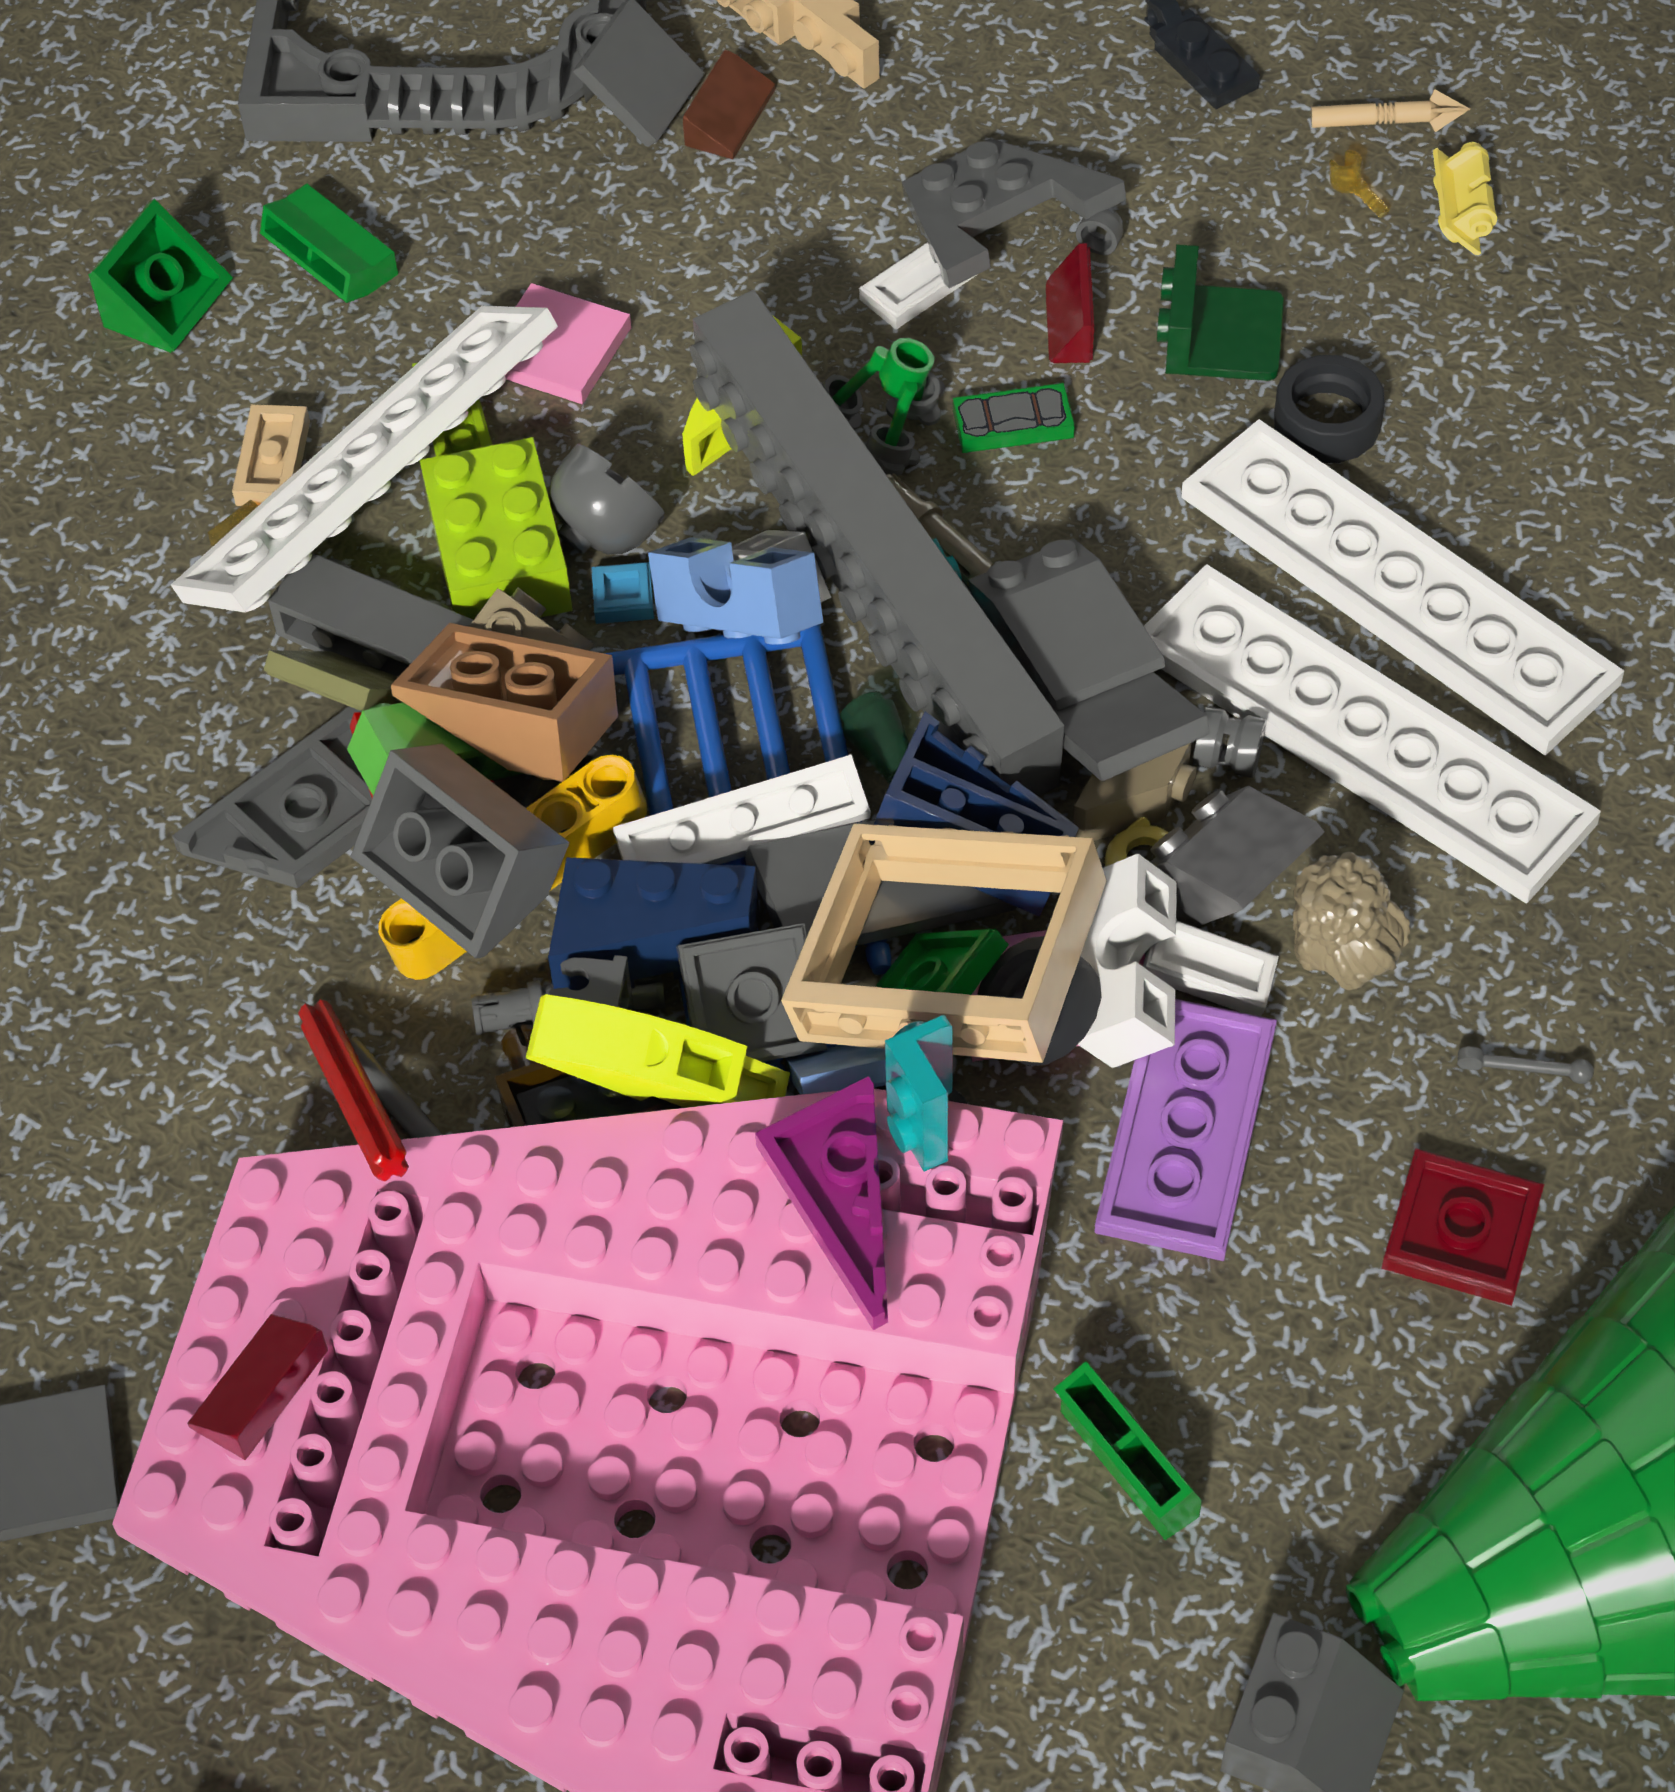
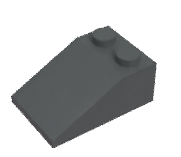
(1066, 622)

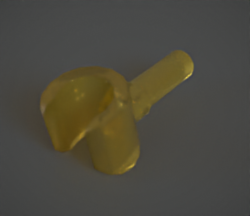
(1349, 179)

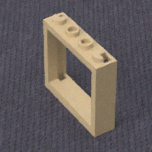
(982, 1025)

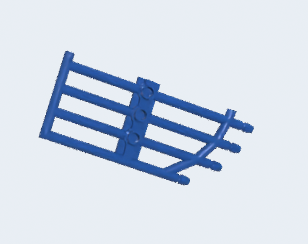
(694, 657)

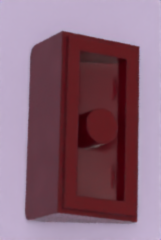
(1071, 309)
(259, 1384)

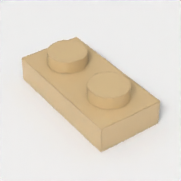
(270, 450)

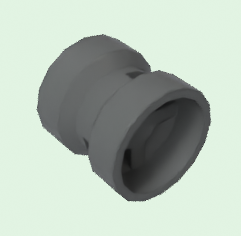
(1243, 744)

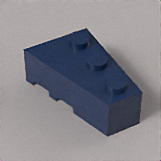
(952, 789)
(647, 912)

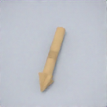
(1437, 110)

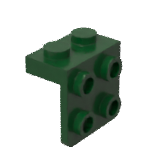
(1218, 328)

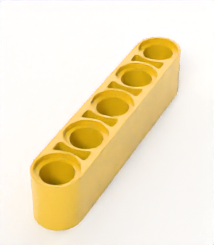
(574, 804)

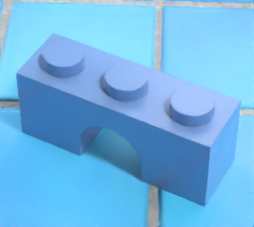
(757, 595)

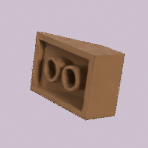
(513, 697)

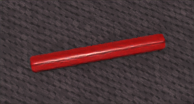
(353, 1091)

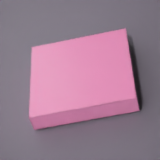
(576, 350)

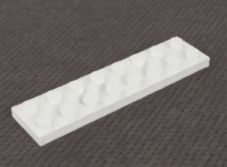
(364, 458)
(1403, 586)
(1371, 734)

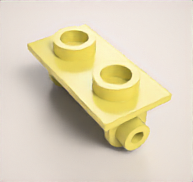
(1464, 195)

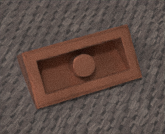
(726, 107)

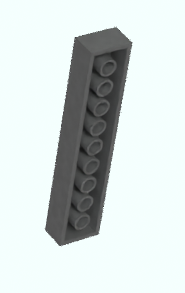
(872, 545)

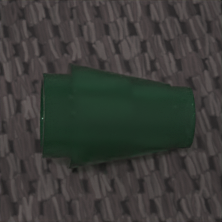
(876, 731)

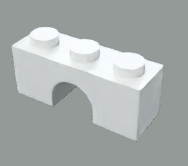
(1135, 1004)

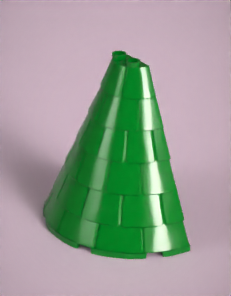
(1555, 1531)

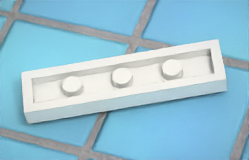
(728, 823)

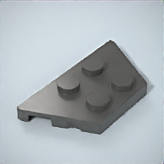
(289, 814)

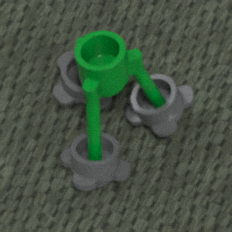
(914, 395)

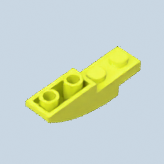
(647, 1055)

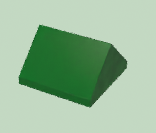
(156, 280)

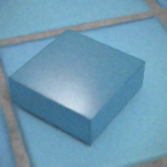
(622, 593)

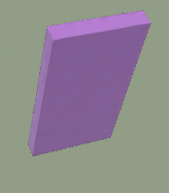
(1187, 1133)

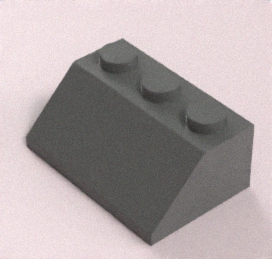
(457, 847)

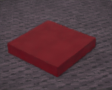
(1463, 1226)

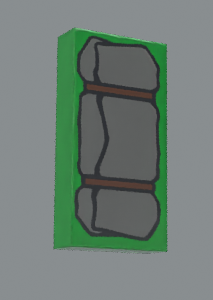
(1013, 418)

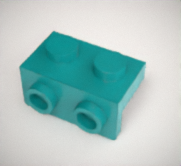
(919, 1088)

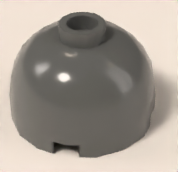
(600, 505)

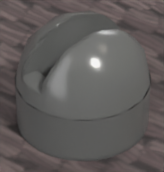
(1098, 243)

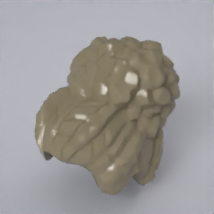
(1347, 920)

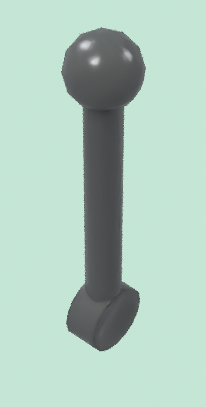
(1473, 1058)

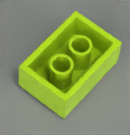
(495, 527)

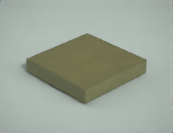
(333, 677)

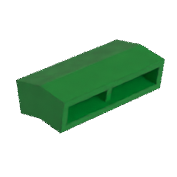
(328, 244)
(1086, 1385)

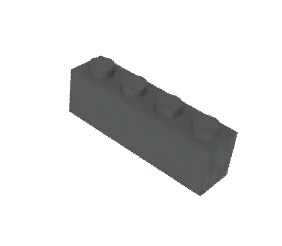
(356, 615)

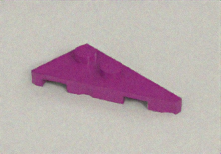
(832, 1177)

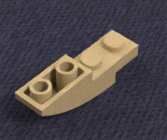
(820, 25)

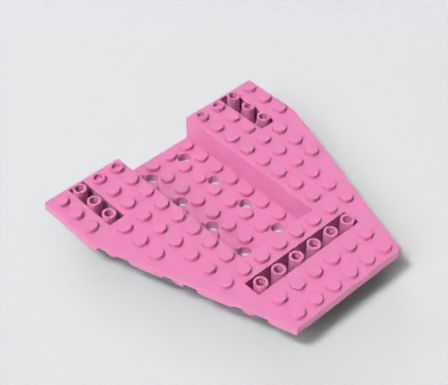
(628, 1267)

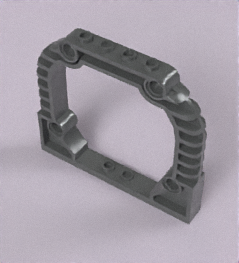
(338, 97)

